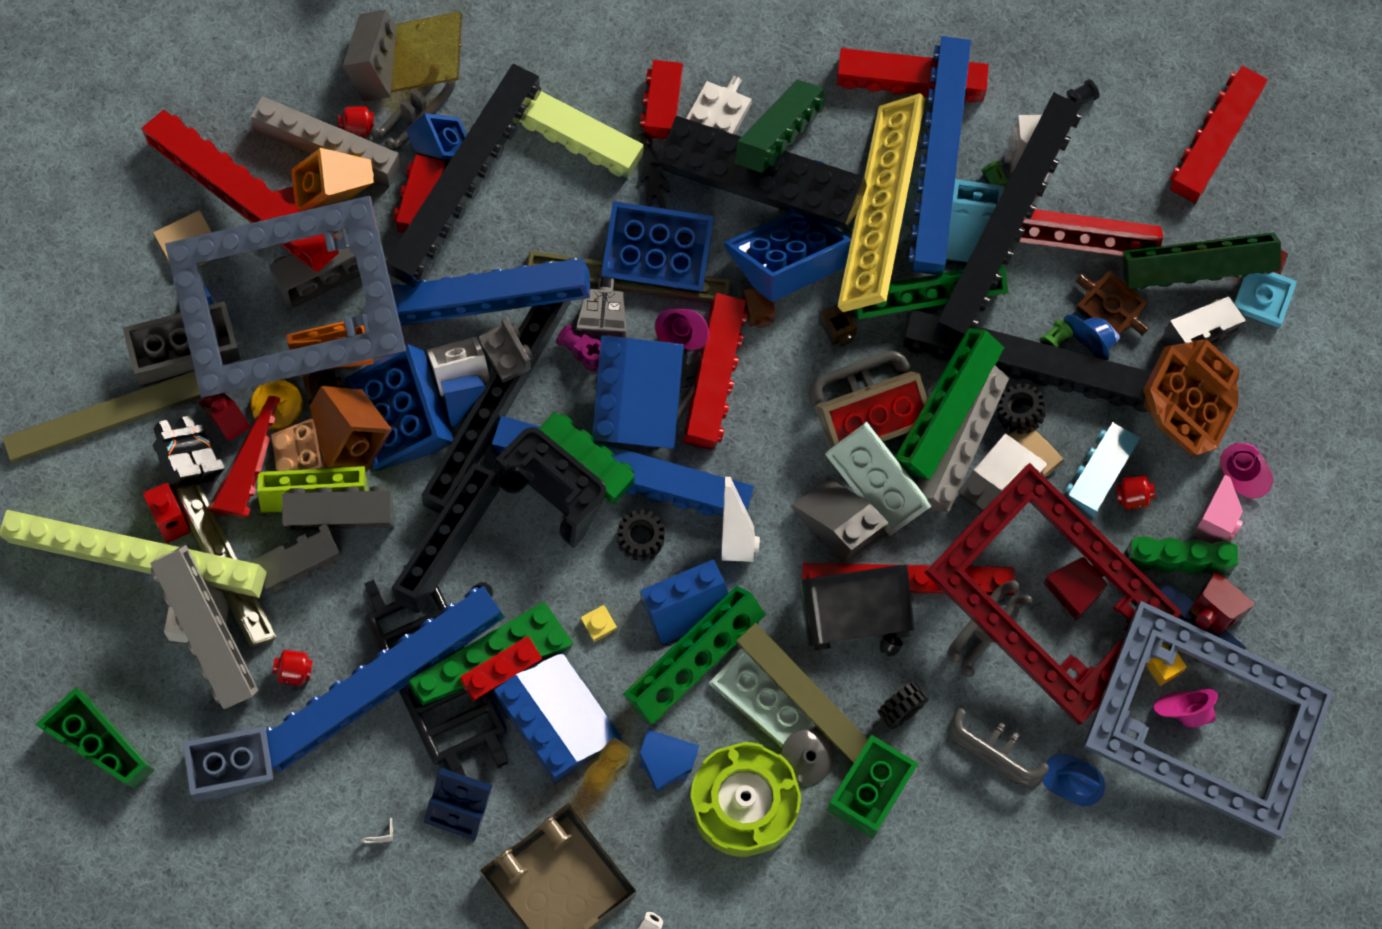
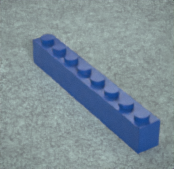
(492, 291)

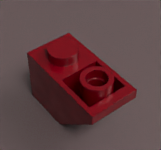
(224, 415)

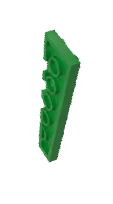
(536, 623)

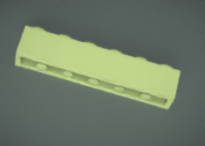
(583, 135)

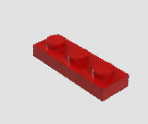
(500, 668)

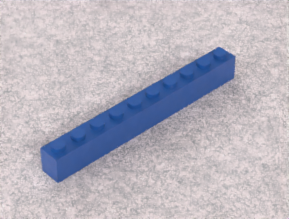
(941, 156)
(653, 476)
(381, 678)

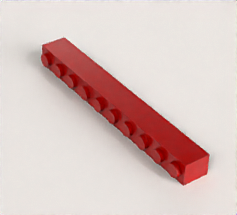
(229, 182)

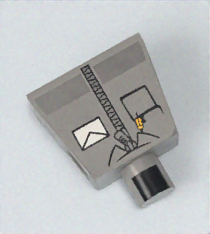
(603, 312)

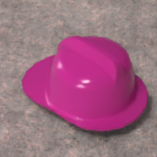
(682, 327)
(1246, 470)
(1189, 707)

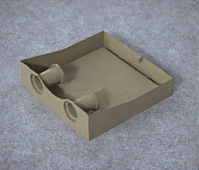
(558, 878)

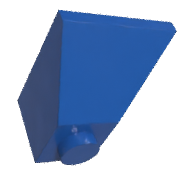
(437, 135)

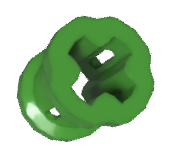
(995, 173)
(1058, 334)

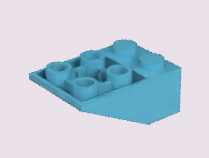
(970, 213)

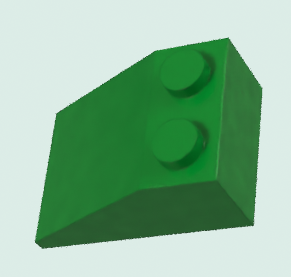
(872, 786)

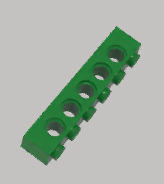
(922, 293)
(694, 654)

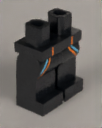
(186, 453)

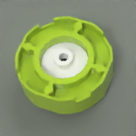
(739, 825)

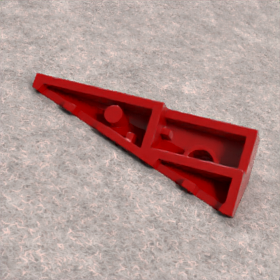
(239, 482)

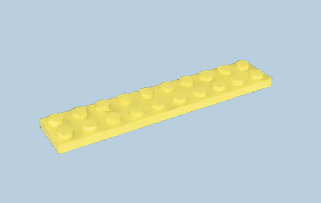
(883, 204)

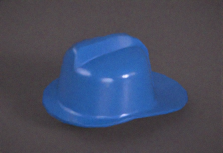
(1094, 334)
(1074, 780)

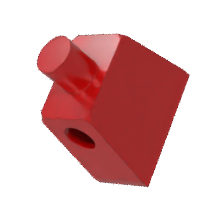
(165, 510)

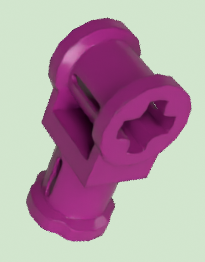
(582, 347)

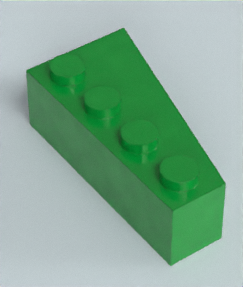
(93, 735)

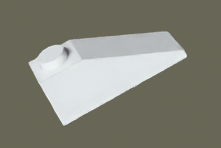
(737, 528)

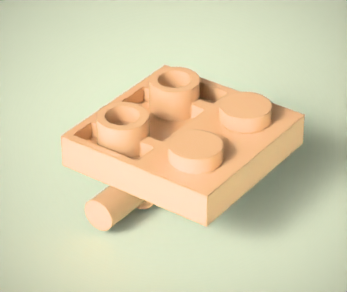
(298, 448)

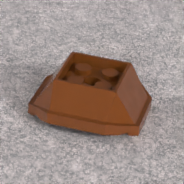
(1193, 395)

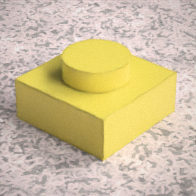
(598, 623)

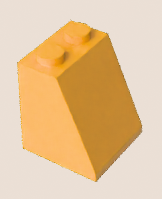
(329, 178)

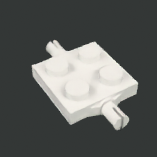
(721, 106)

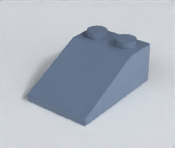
(227, 763)

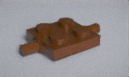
(1113, 302)

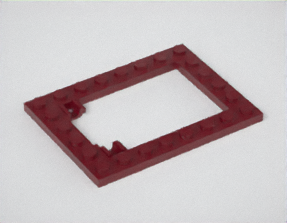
(1074, 695)

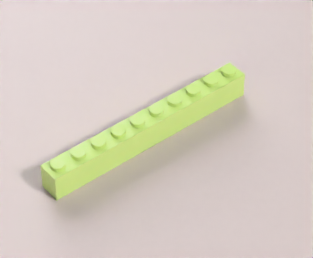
(125, 551)

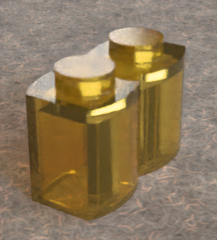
(611, 764)

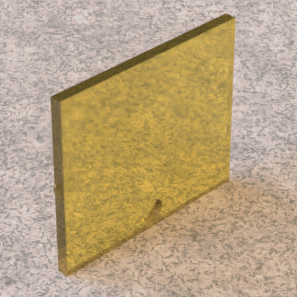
(427, 51)

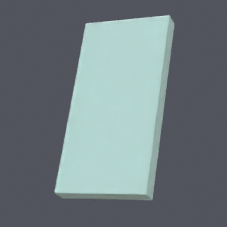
(878, 477)
(759, 698)

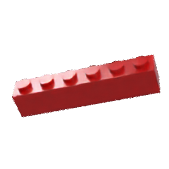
(901, 73)
(1218, 134)
(1089, 233)
(714, 372)

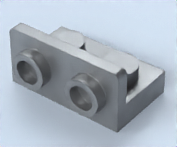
(506, 351)

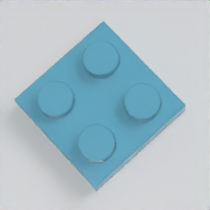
(1265, 297)

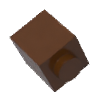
(760, 309)

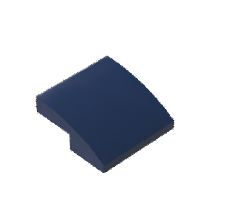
(458, 804)

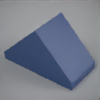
(460, 395)

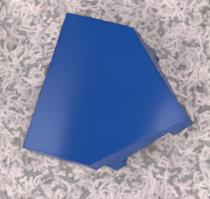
(666, 758)

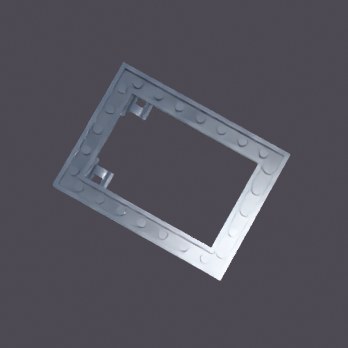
(359, 232)
(1111, 722)

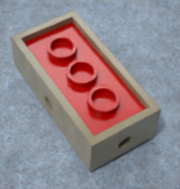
(886, 406)

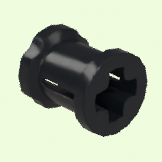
(1084, 93)

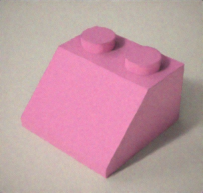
(1221, 515)

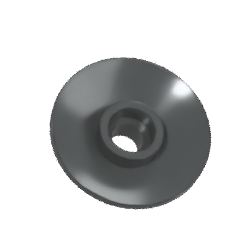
(795, 751)

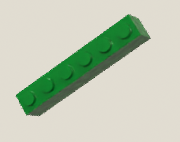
(949, 403)

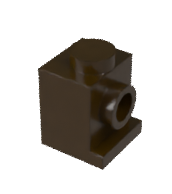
(833, 318)
(313, 383)

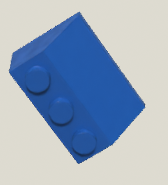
(683, 600)

